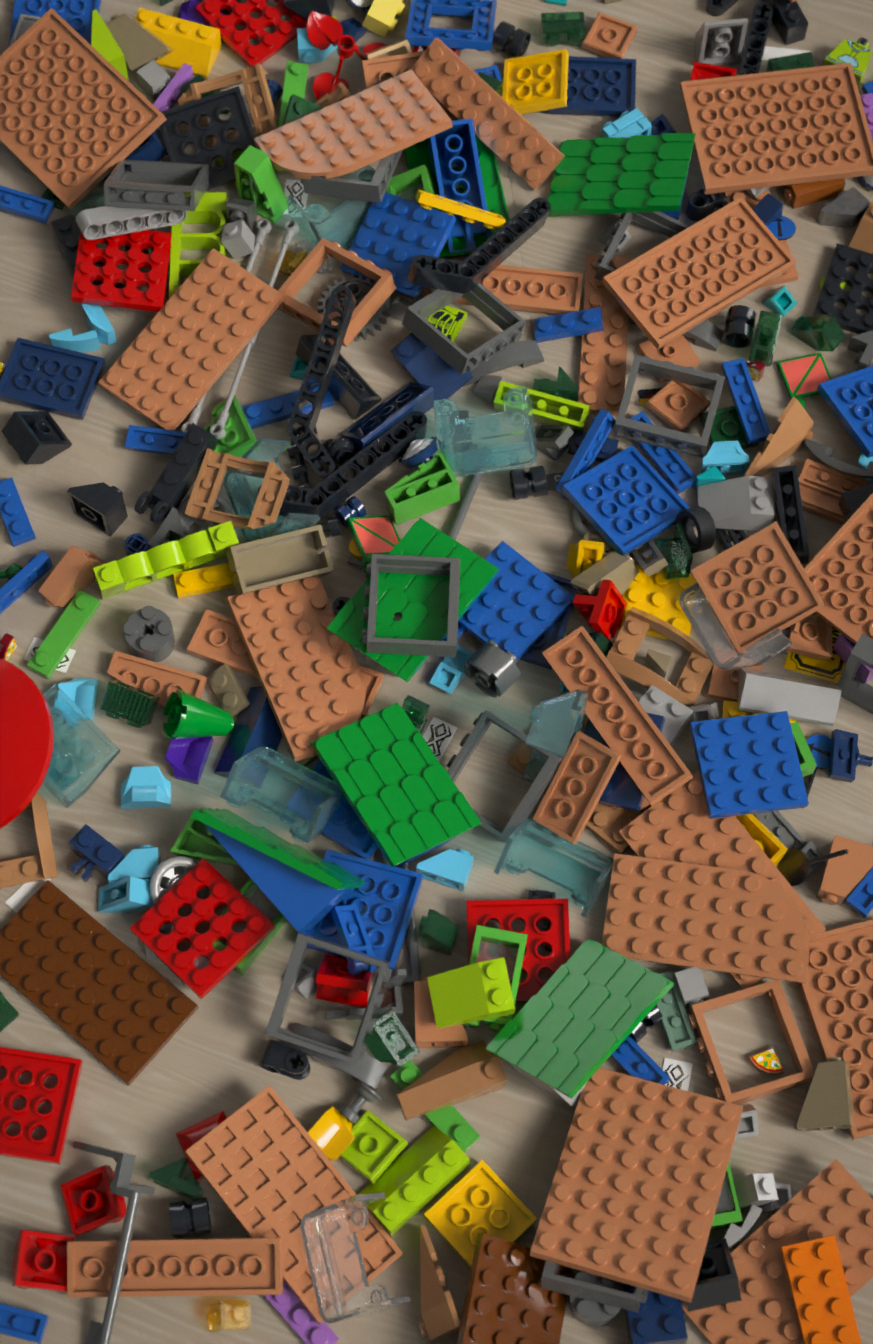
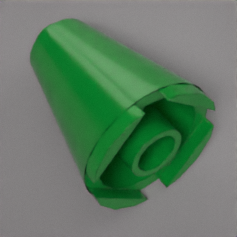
(194, 718)

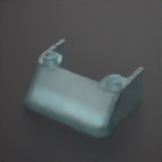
(336, 225)
(244, 491)
(554, 728)
(557, 860)

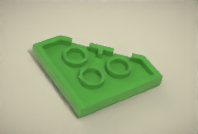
(239, 434)

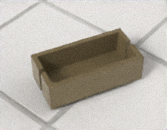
(279, 560)

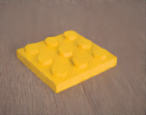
(536, 81)
(659, 598)
(479, 1206)

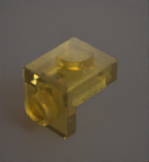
(291, 262)
(229, 1315)

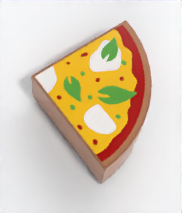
(767, 1062)

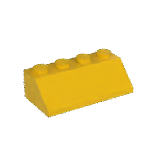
(190, 41)

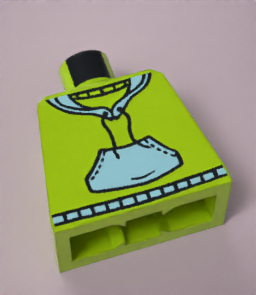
(854, 53)

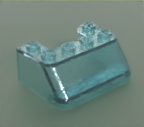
(488, 440)
(283, 789)

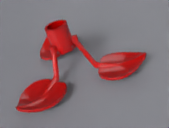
(328, 31)

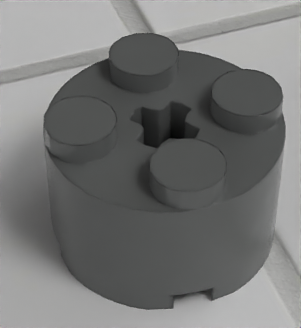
(149, 634)
(492, 669)
(592, 1312)

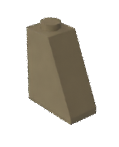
(136, 41)
(612, 567)
(828, 1098)

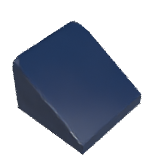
(353, 28)
(661, 125)
(768, 209)

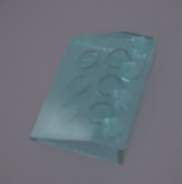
(79, 749)

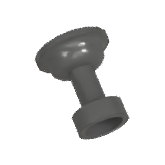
(365, 1094)

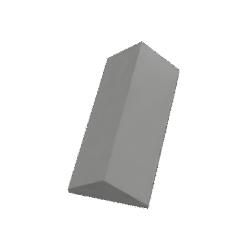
(800, 697)

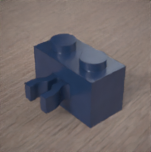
(95, 852)

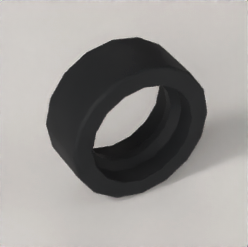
(704, 525)

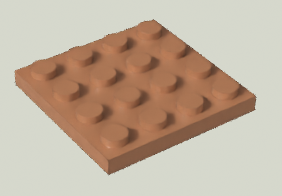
(757, 587)

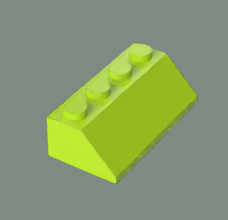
(416, 1179)

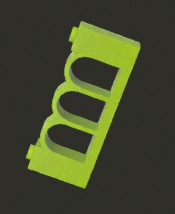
(209, 211)
(165, 560)

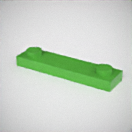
(294, 84)
(63, 634)
(445, 1119)

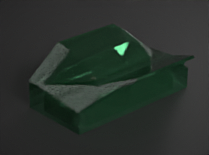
(390, 1040)

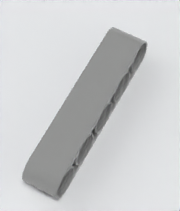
(118, 220)

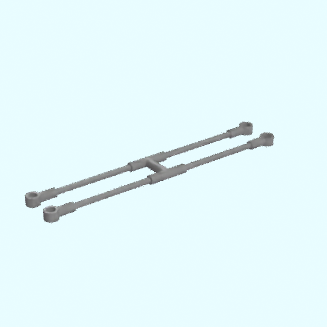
(264, 228)

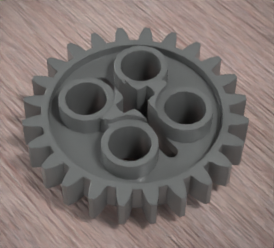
(362, 288)

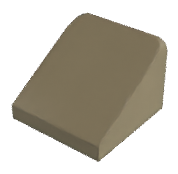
(658, 662)

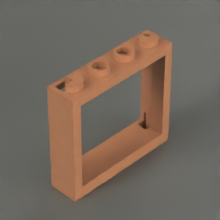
(365, 309)
(790, 1032)

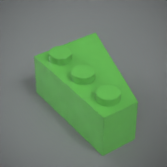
(259, 183)
(423, 491)
(200, 843)

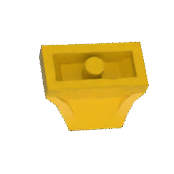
(583, 555)
(332, 1133)

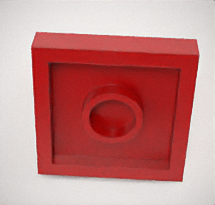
(603, 611)
(339, 985)

